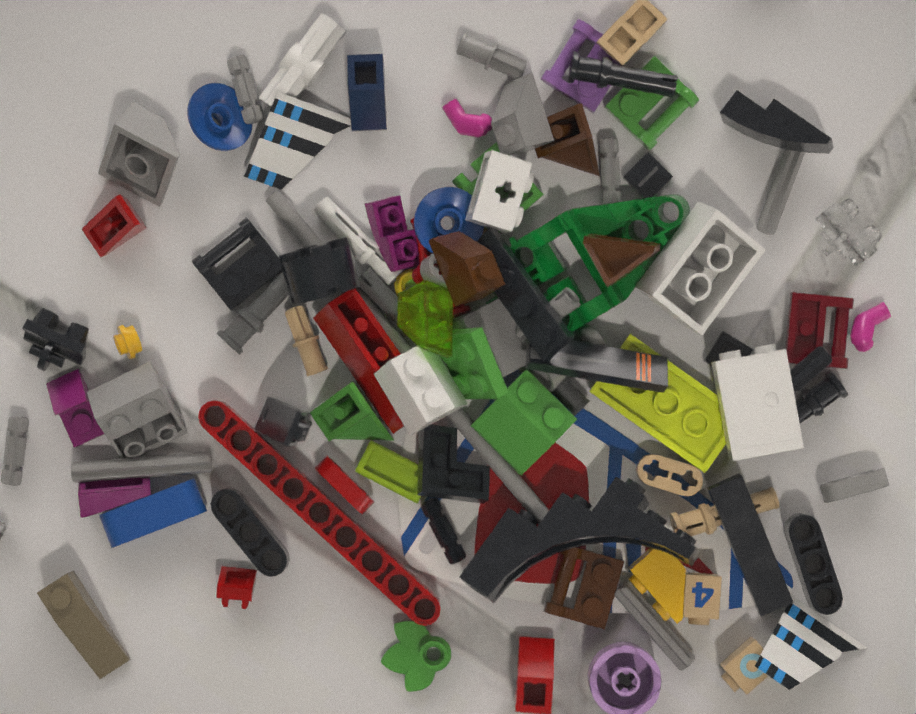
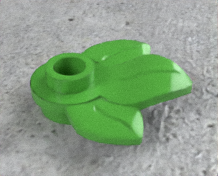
(411, 656)

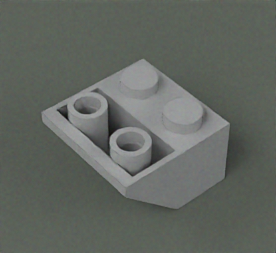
(136, 412)

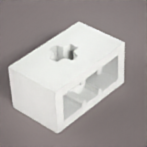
(495, 171)

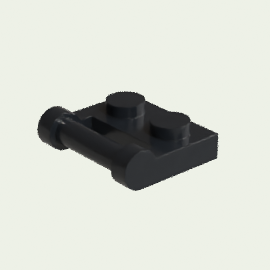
(246, 273)

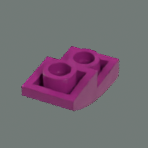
(391, 234)

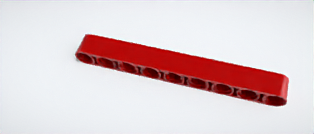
(302, 507)

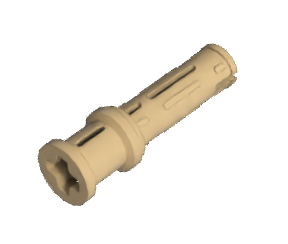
(706, 518)

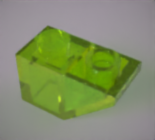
(427, 317)

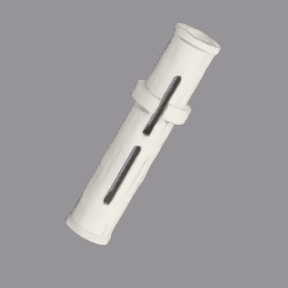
(359, 242)

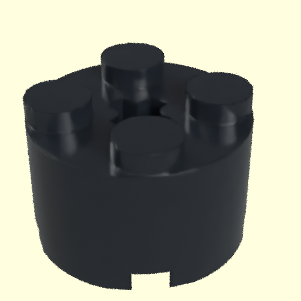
(319, 271)

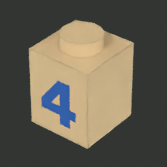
(701, 597)

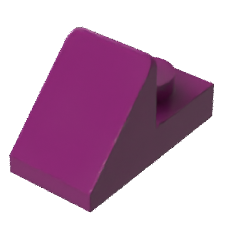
(72, 404)

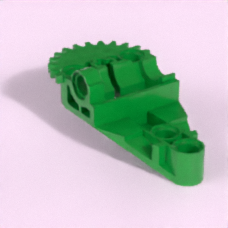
(607, 219)

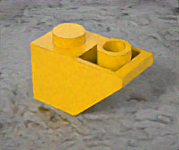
(664, 579)

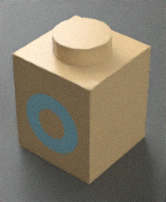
(741, 667)

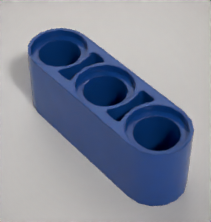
(153, 513)

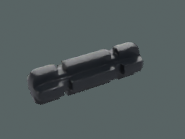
(443, 531)

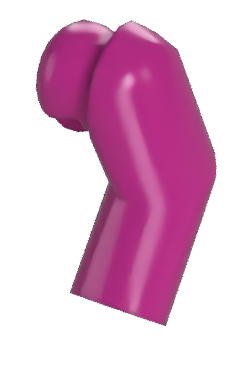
(465, 123)
(864, 326)

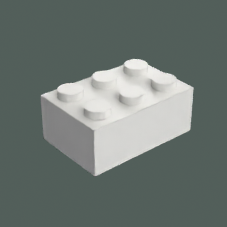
(700, 268)

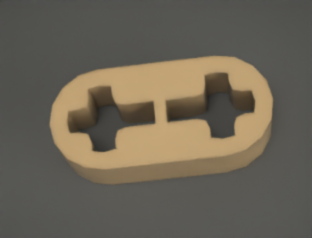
(667, 483)

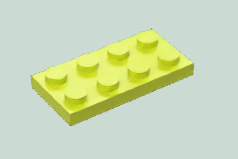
(681, 418)

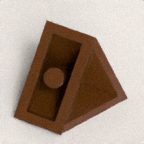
(572, 141)
(617, 256)

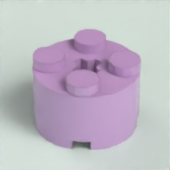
(624, 658)

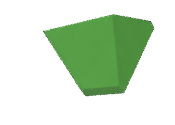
(349, 417)

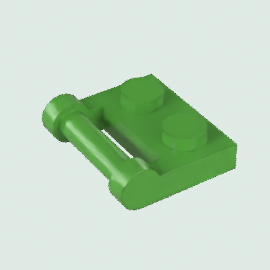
(632, 106)

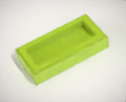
(390, 470)

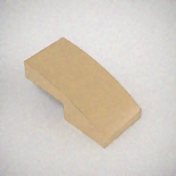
(632, 31)

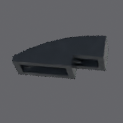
(774, 125)

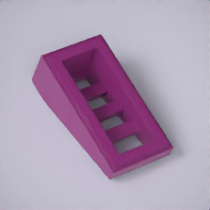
(108, 494)

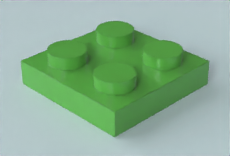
(475, 366)

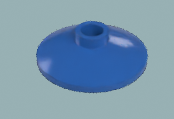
(222, 104)
(441, 203)

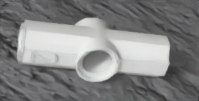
(304, 60)

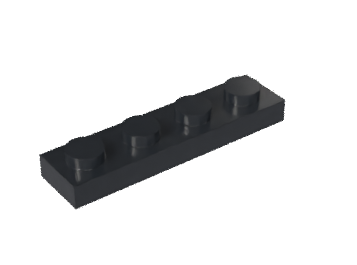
(526, 301)

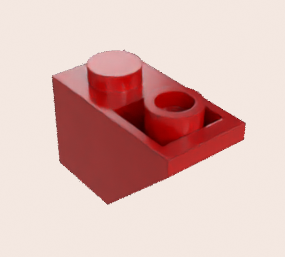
(534, 675)

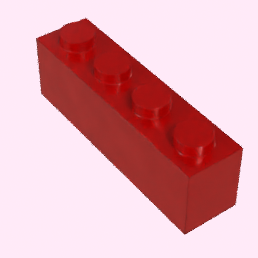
(361, 346)

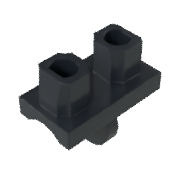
(51, 345)

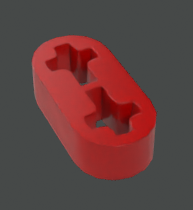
(344, 484)

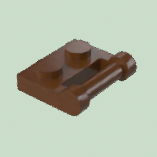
(595, 589)

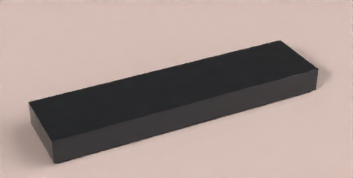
(750, 544)

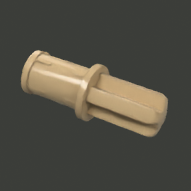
(305, 340)

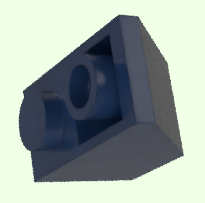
(367, 92)

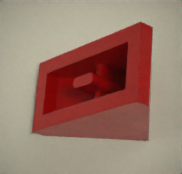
(113, 226)

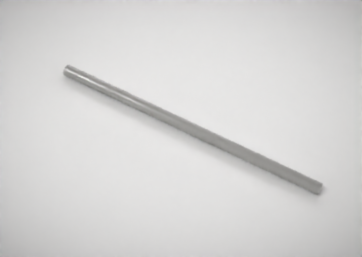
(459, 418)

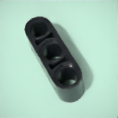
(233, 525)
(825, 576)

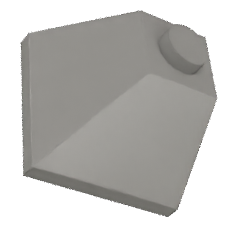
(141, 154)

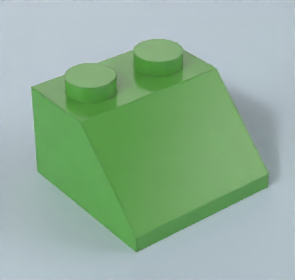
(523, 422)

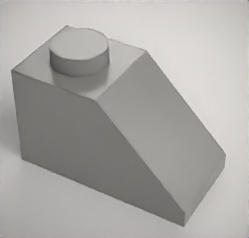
(520, 118)

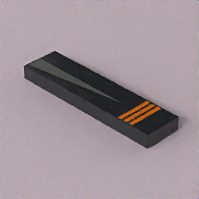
(604, 365)

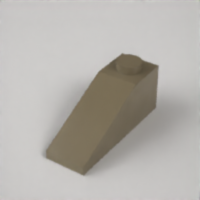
(83, 624)

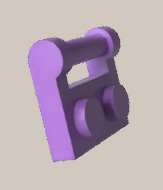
(578, 91)

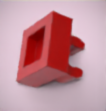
(236, 585)

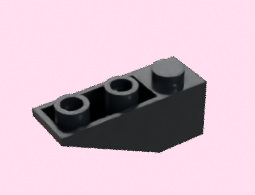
(283, 422)

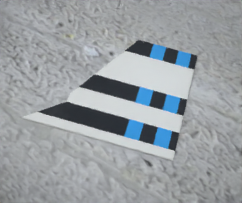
(291, 139)
(802, 646)

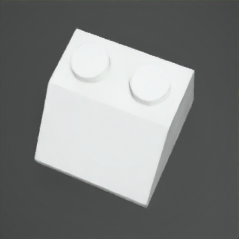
(419, 388)

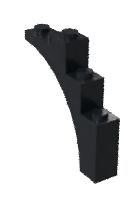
(617, 517)

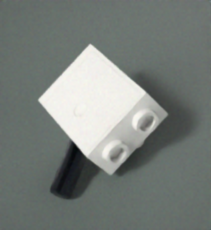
(760, 399)

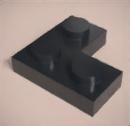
(441, 473)

